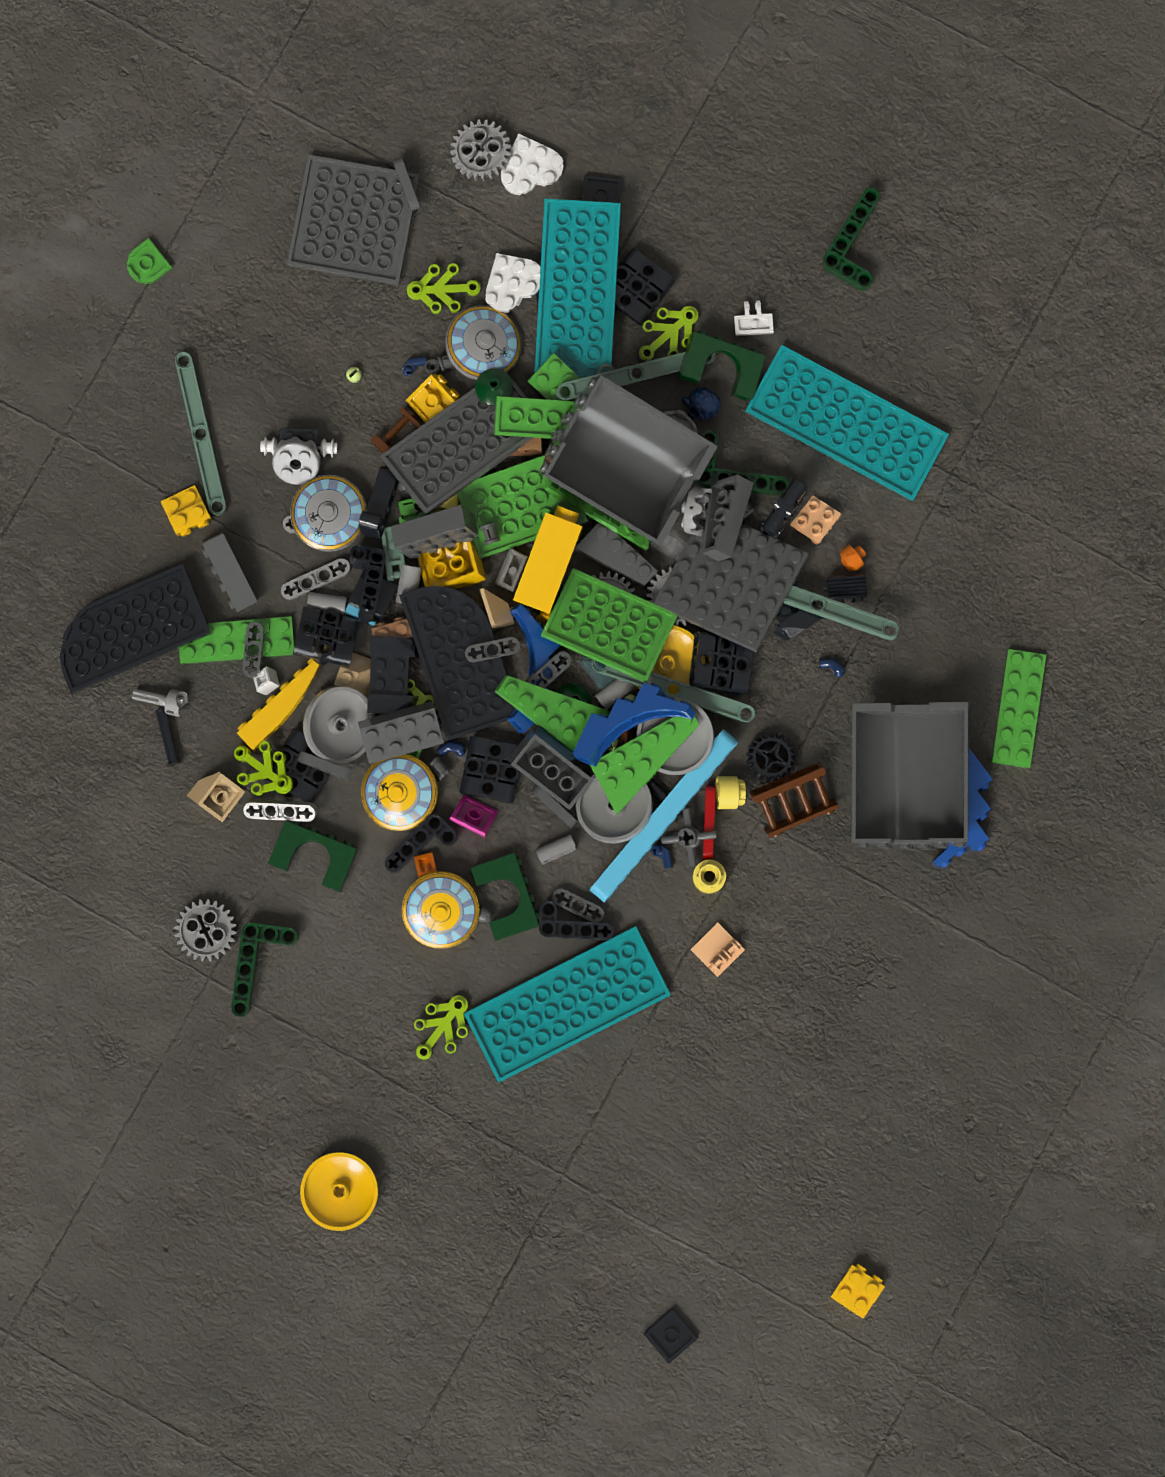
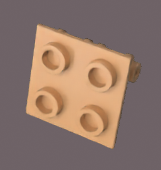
(815, 520)
(717, 949)

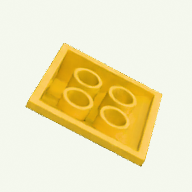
(452, 566)

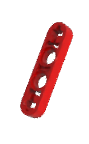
(709, 821)

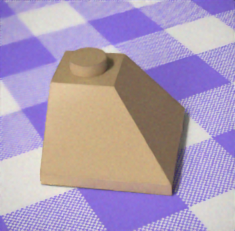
(497, 610)
(356, 675)
(216, 795)

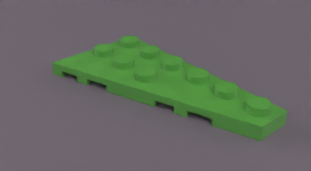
(596, 514)
(553, 712)
(636, 762)

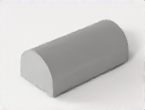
(511, 570)
(408, 580)
(325, 601)
(614, 690)
(556, 849)

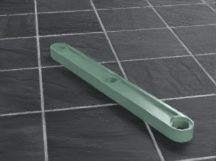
(623, 376)
(197, 421)
(841, 613)
(703, 698)

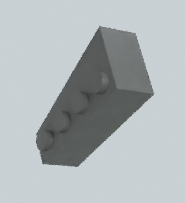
(725, 516)
(614, 553)
(229, 571)

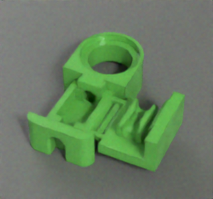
(408, 511)

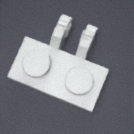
(753, 324)

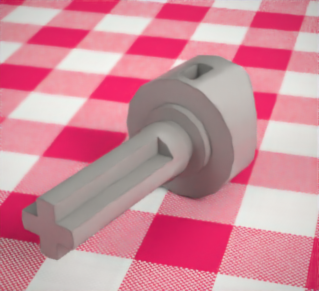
(173, 701)

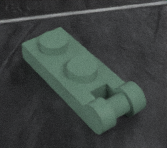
(393, 556)

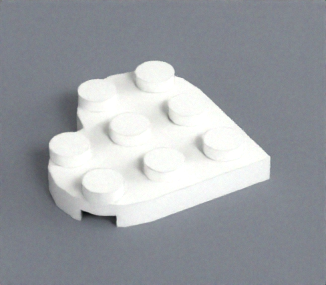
(530, 166)
(511, 281)

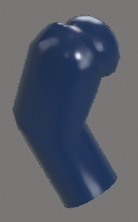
(411, 365)
(834, 664)
(452, 746)
(663, 853)

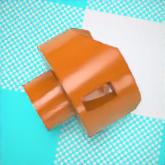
(852, 558)

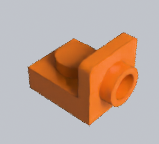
(425, 864)

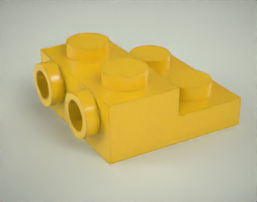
(432, 397)
(186, 511)
(858, 1290)

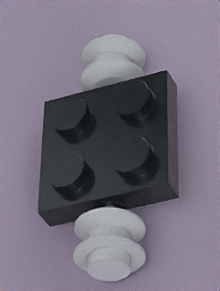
(303, 434)

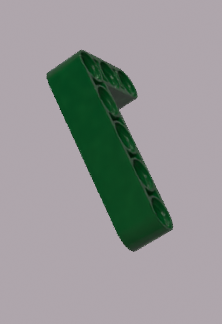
(848, 239)
(715, 473)
(252, 960)

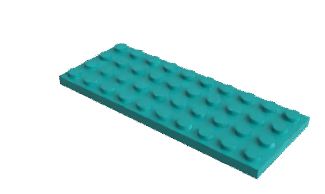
(578, 284)
(847, 423)
(567, 1004)

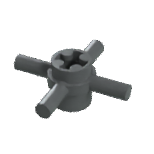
(682, 837)

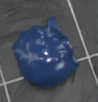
(702, 403)

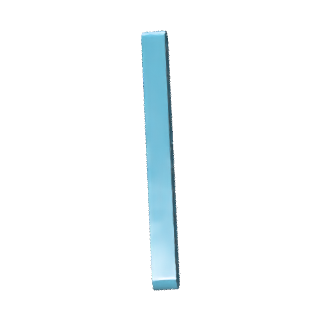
(662, 818)

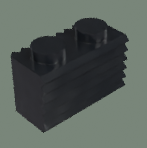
(847, 588)

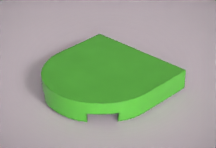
(147, 263)

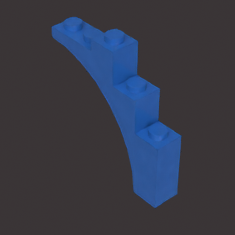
(539, 651)
(625, 714)
(977, 809)

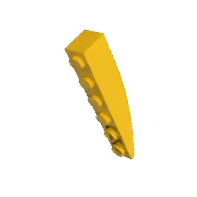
(278, 707)

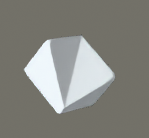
(266, 681)

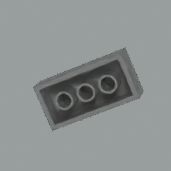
(435, 531)
(400, 732)
(550, 770)

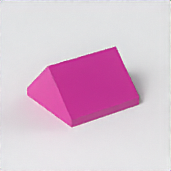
(474, 816)

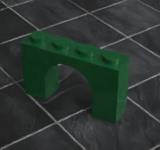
(747, 362)
(294, 836)
(508, 869)

